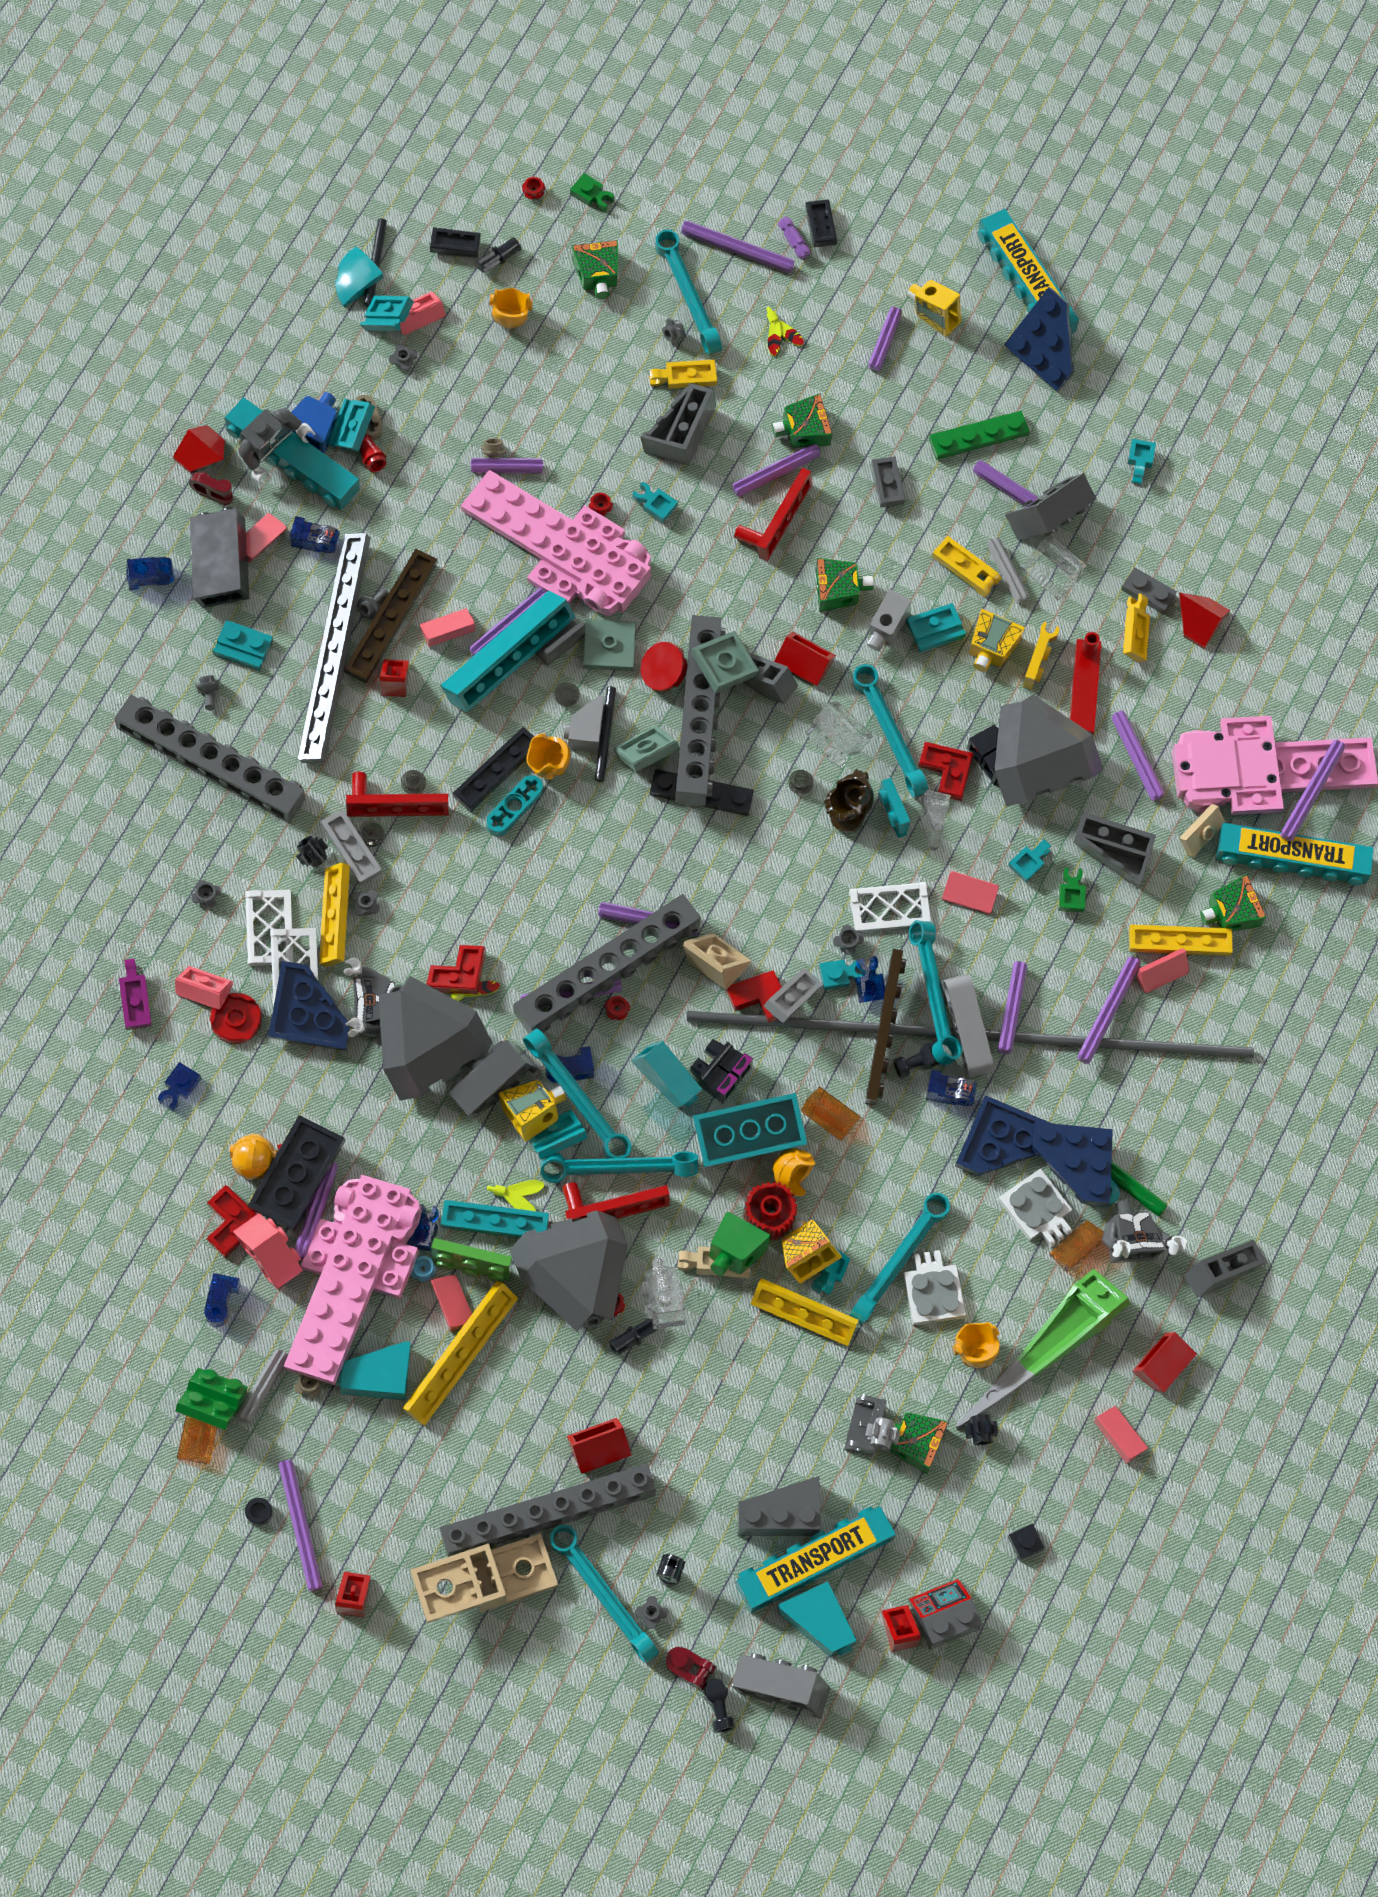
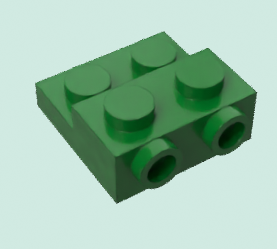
(212, 1398)

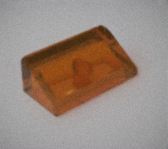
(830, 1113)
(1077, 1245)
(196, 1441)

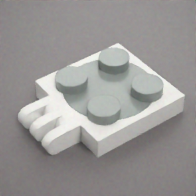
(1037, 1208)
(933, 1291)

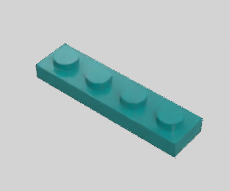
(491, 1219)

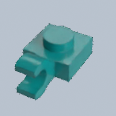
(1142, 456)
(1029, 862)
(830, 1275)

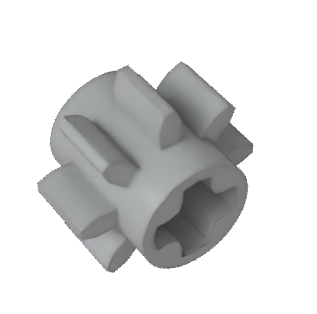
(882, 1433)

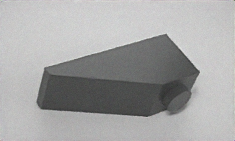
(773, 680)
(1224, 1268)

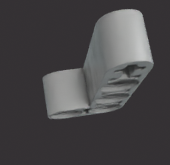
(968, 1025)

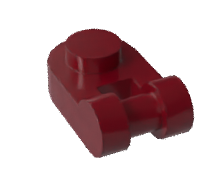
(211, 488)
(680, 1661)

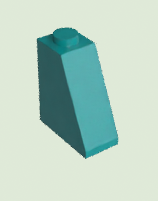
(667, 1074)
(377, 1373)
(820, 1620)

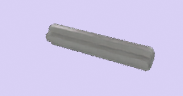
(1007, 570)
(262, 1386)

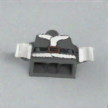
(265, 435)
(367, 987)
(1137, 1237)

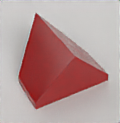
(199, 448)
(1201, 618)

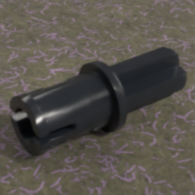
(498, 255)
(631, 1337)

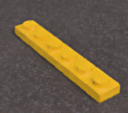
(460, 1353)

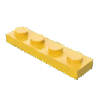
(334, 914)
(1172, 938)
(804, 1312)

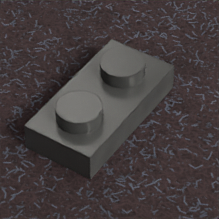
(887, 481)
(1158, 594)

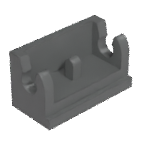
(865, 1411)

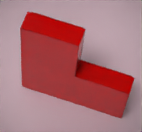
(952, 763)
(463, 977)
(754, 991)
(234, 1213)

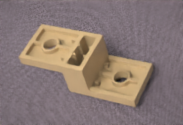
(484, 1578)

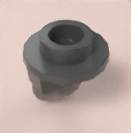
(369, 606)
(208, 685)

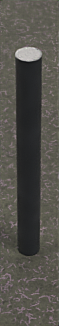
(376, 256)
(605, 734)

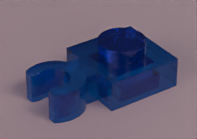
(870, 985)
(180, 1082)
(426, 1230)

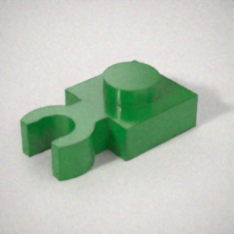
(589, 191)
(1071, 894)

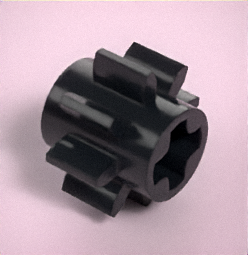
(312, 851)
(981, 1429)

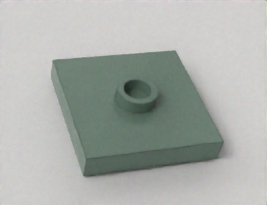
(609, 645)
(725, 661)
(646, 748)

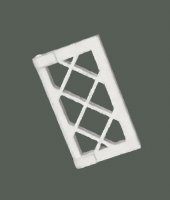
(286, 914)
(905, 922)
(276, 955)

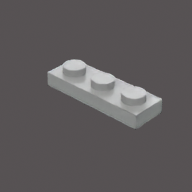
(351, 847)
(793, 995)

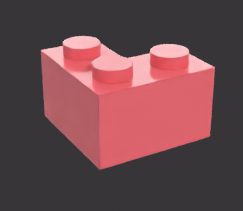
(269, 1249)

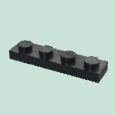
(723, 798)

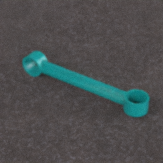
(709, 335)
(914, 777)
(923, 935)
(541, 1049)
(680, 1164)
(869, 1300)
(639, 1640)

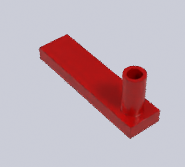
(769, 540)
(1085, 681)
(376, 805)
(618, 1207)

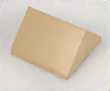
(715, 959)

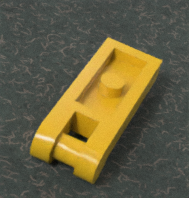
(966, 566)

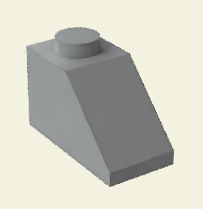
(586, 726)

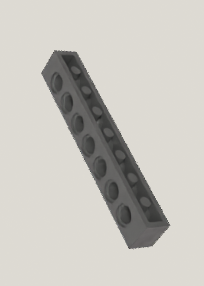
(689, 789)
(282, 806)
(677, 911)
(549, 1510)

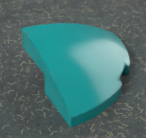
(354, 275)

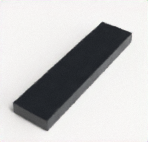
(494, 771)

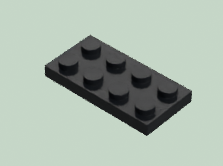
(296, 1173)

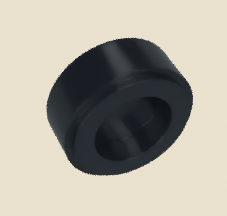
(258, 1511)

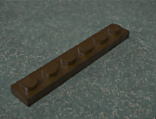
(390, 615)
(884, 1038)

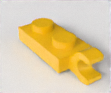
(685, 372)
(1136, 629)
(1040, 653)

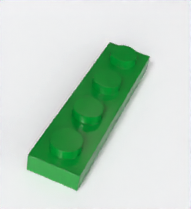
(979, 435)

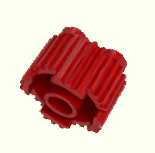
(771, 1196)

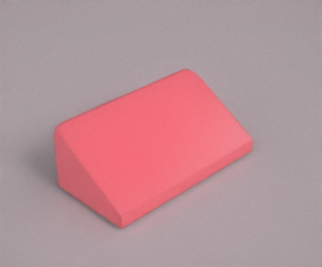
(423, 312)
(263, 535)
(447, 627)
(970, 892)
(1163, 971)
(203, 987)
(451, 1301)
(1120, 1434)

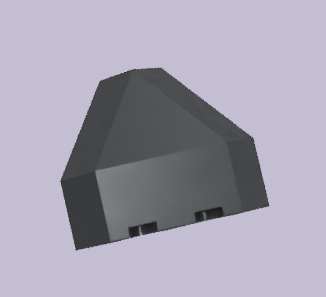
(1041, 751)
(427, 1037)
(575, 1267)

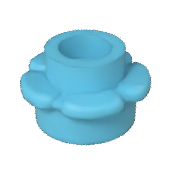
(430, 1269)

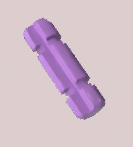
(794, 238)

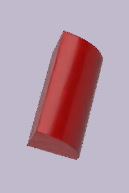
(805, 658)
(1164, 1362)
(599, 1445)

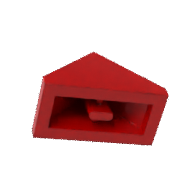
(394, 678)
(352, 1594)
(900, 1628)

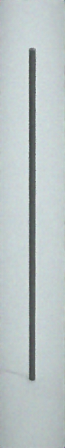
(929, 1031)

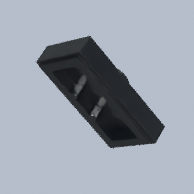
(821, 223)
(455, 242)

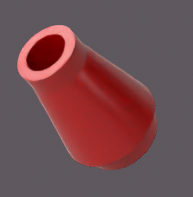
(372, 455)

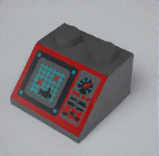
(945, 1614)

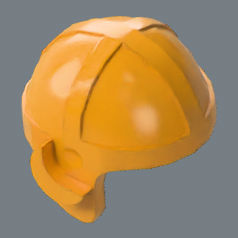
(510, 307)
(548, 756)
(252, 1156)
(792, 1168)
(977, 1344)

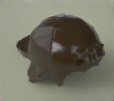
(850, 801)

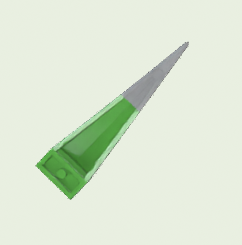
(1077, 1318)

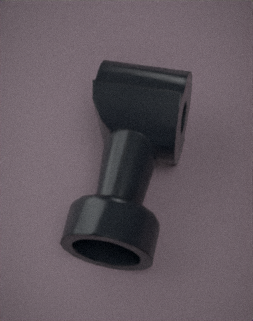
(923, 1058)
(670, 1570)
(716, 1695)

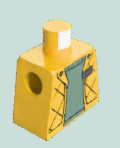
(937, 306)
(994, 640)
(531, 1107)

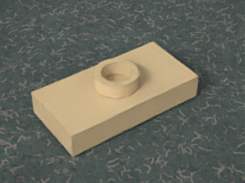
(1202, 830)

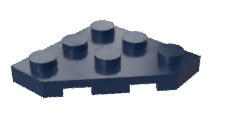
(1045, 340)
(306, 1011)
(997, 1138)
(1078, 1158)

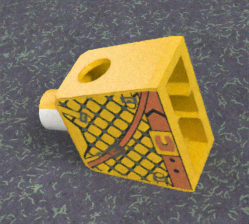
(808, 1250)

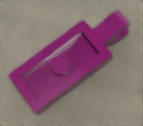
(134, 998)

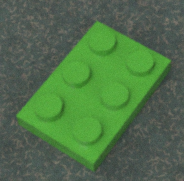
(471, 1260)

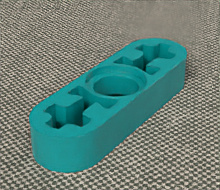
(531, 798)

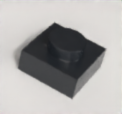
(1026, 1542)

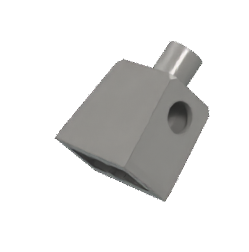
(889, 620)

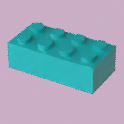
(749, 1129)

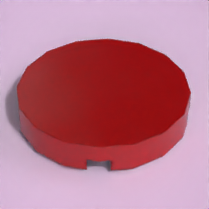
(663, 666)
(236, 1019)

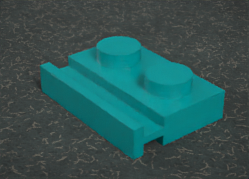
(387, 313)
(351, 425)
(936, 627)
(242, 645)
(894, 807)
(559, 1135)

